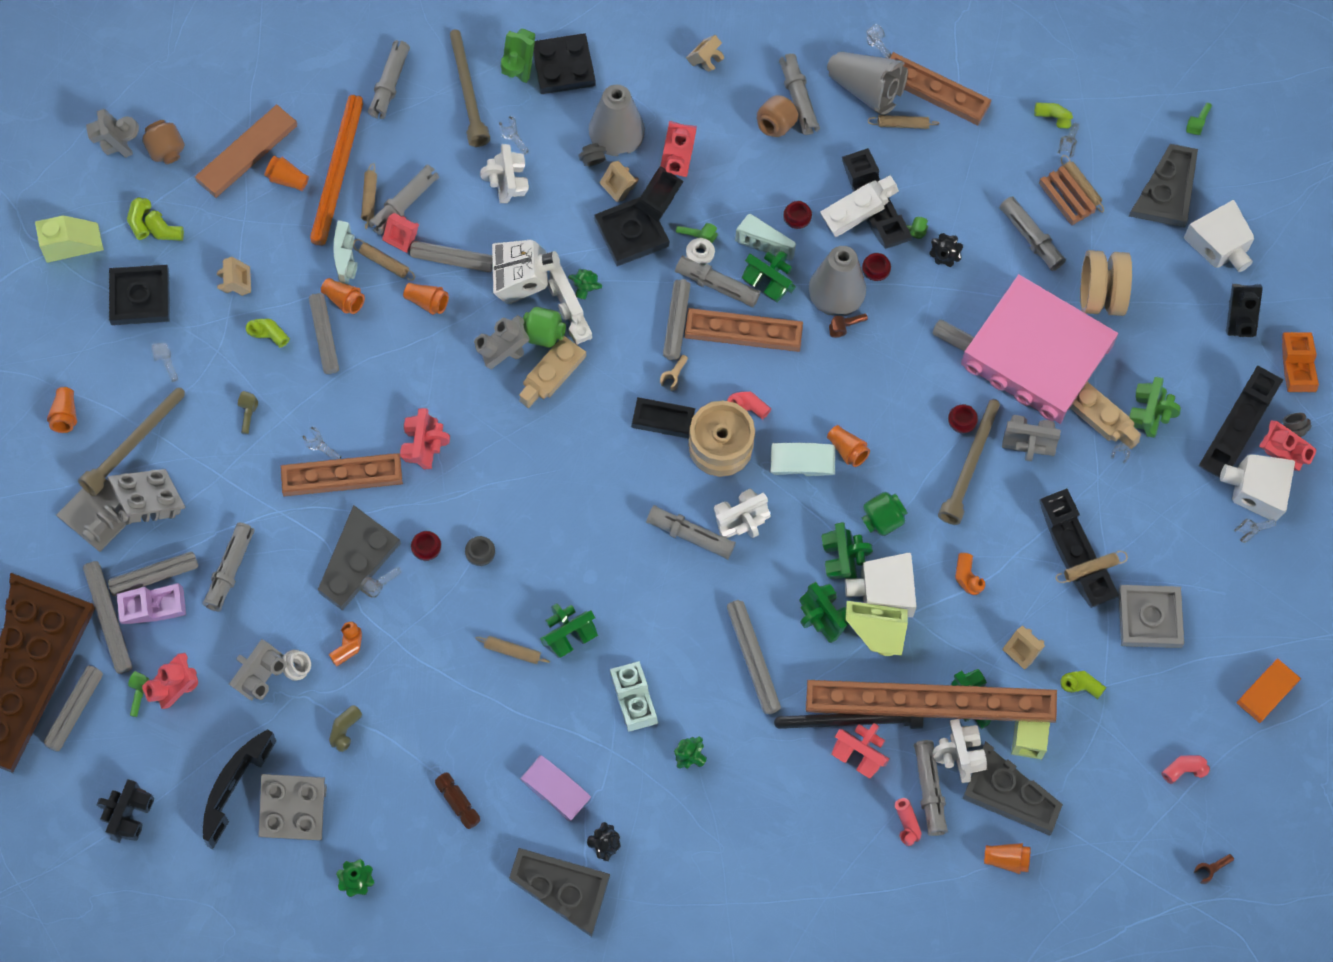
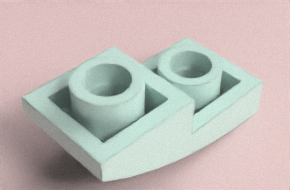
(343, 253)
(803, 458)
(633, 696)

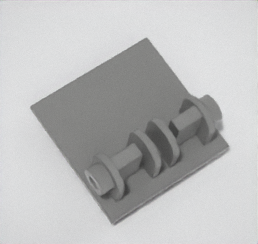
(145, 496)
(94, 516)
(292, 806)

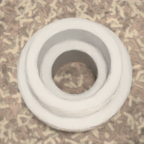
(701, 258)
(302, 664)

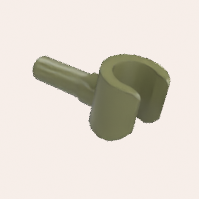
(250, 404)

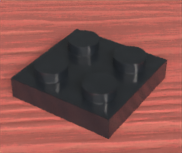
(563, 63)
(630, 232)
(139, 295)

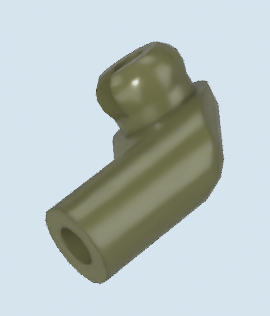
(340, 726)

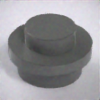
(592, 154)
(1297, 423)
(480, 551)

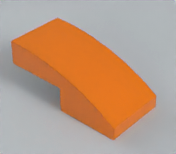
(1298, 362)
(1268, 690)

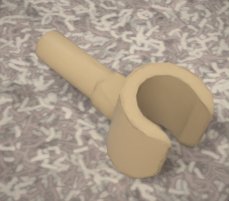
(673, 374)

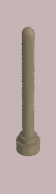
(477, 132)
(94, 480)
(952, 509)

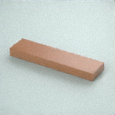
(944, 92)
(246, 151)
(743, 329)
(341, 474)

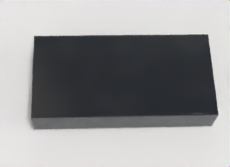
(659, 193)
(662, 417)

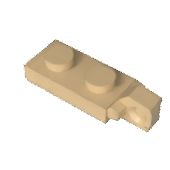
(551, 371)
(1105, 416)

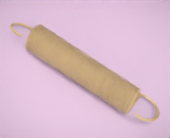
(903, 121)
(1080, 179)
(369, 192)
(383, 260)
(1092, 567)
(512, 650)

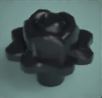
(946, 249)
(604, 841)

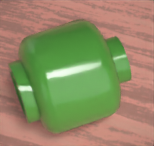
(544, 326)

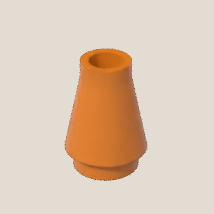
(286, 174)
(344, 296)
(429, 298)
(62, 412)
(851, 448)
(1008, 857)

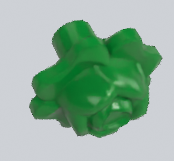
(585, 281)
(689, 753)
(355, 878)

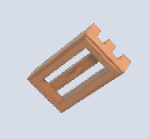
(1057, 178)

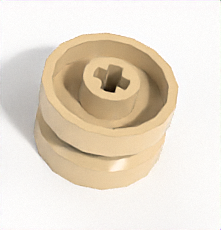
(1106, 283)
(721, 438)

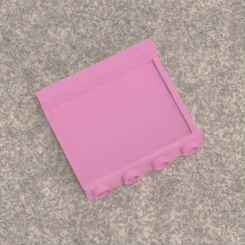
(1038, 349)

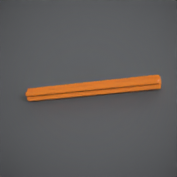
(336, 170)

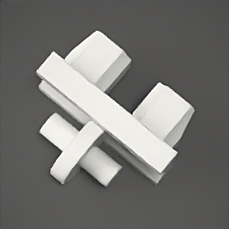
(501, 174)
(742, 517)
(961, 739)

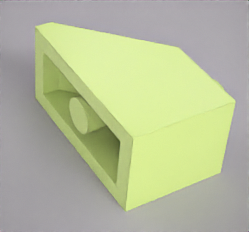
(67, 237)
(879, 626)

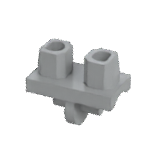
(113, 133)
(505, 342)
(1031, 438)
(257, 669)

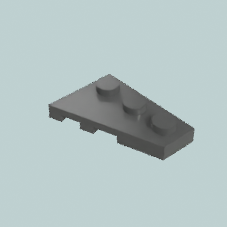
(1169, 189)
(359, 553)
(1012, 794)
(562, 886)

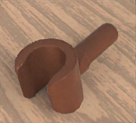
(839, 324)
(1214, 867)

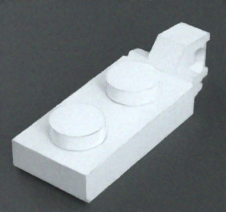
(859, 205)
(569, 306)

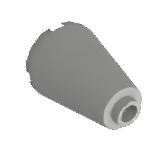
(869, 78)
(617, 122)
(838, 283)

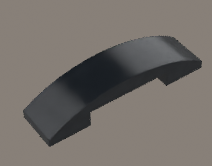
(887, 224)
(1241, 421)
(1074, 548)
(252, 752)

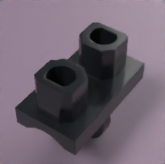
(1244, 310)
(120, 823)

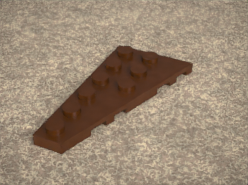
(34, 652)

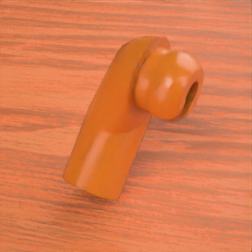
(965, 577)
(350, 644)

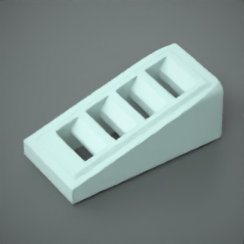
(761, 236)

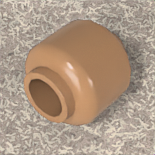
(777, 116)
(163, 142)

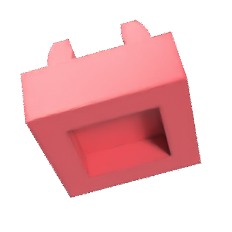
(400, 232)

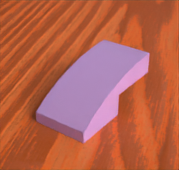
(151, 605)
(555, 787)

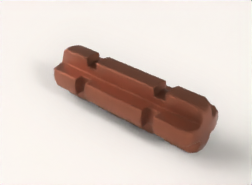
(457, 800)

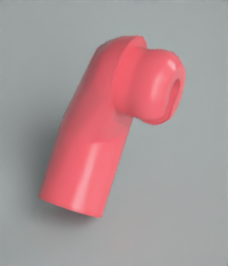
(750, 402)
(1188, 763)
(909, 821)

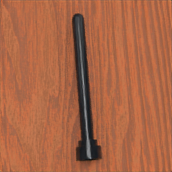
(828, 720)

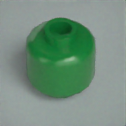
(884, 513)

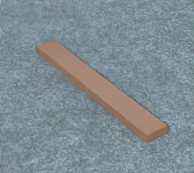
(931, 701)

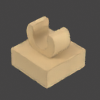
(705, 51)
(618, 181)
(235, 277)
(1023, 647)

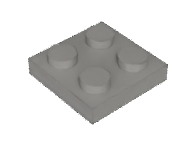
(1151, 616)

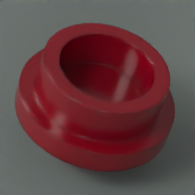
(797, 215)
(876, 267)
(962, 418)
(426, 545)

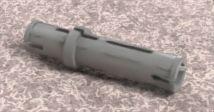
(795, 83)
(386, 86)
(404, 198)
(1039, 241)
(707, 276)
(686, 530)
(224, 577)
(931, 793)

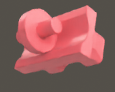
(678, 148)
(427, 439)
(1285, 444)
(171, 682)
(848, 743)

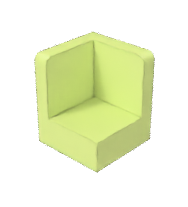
(1030, 739)

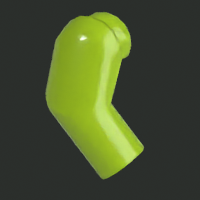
(1054, 110)
(137, 209)
(160, 229)
(267, 329)
(1082, 681)

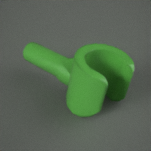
(1196, 124)
(919, 227)
(707, 232)
(136, 682)

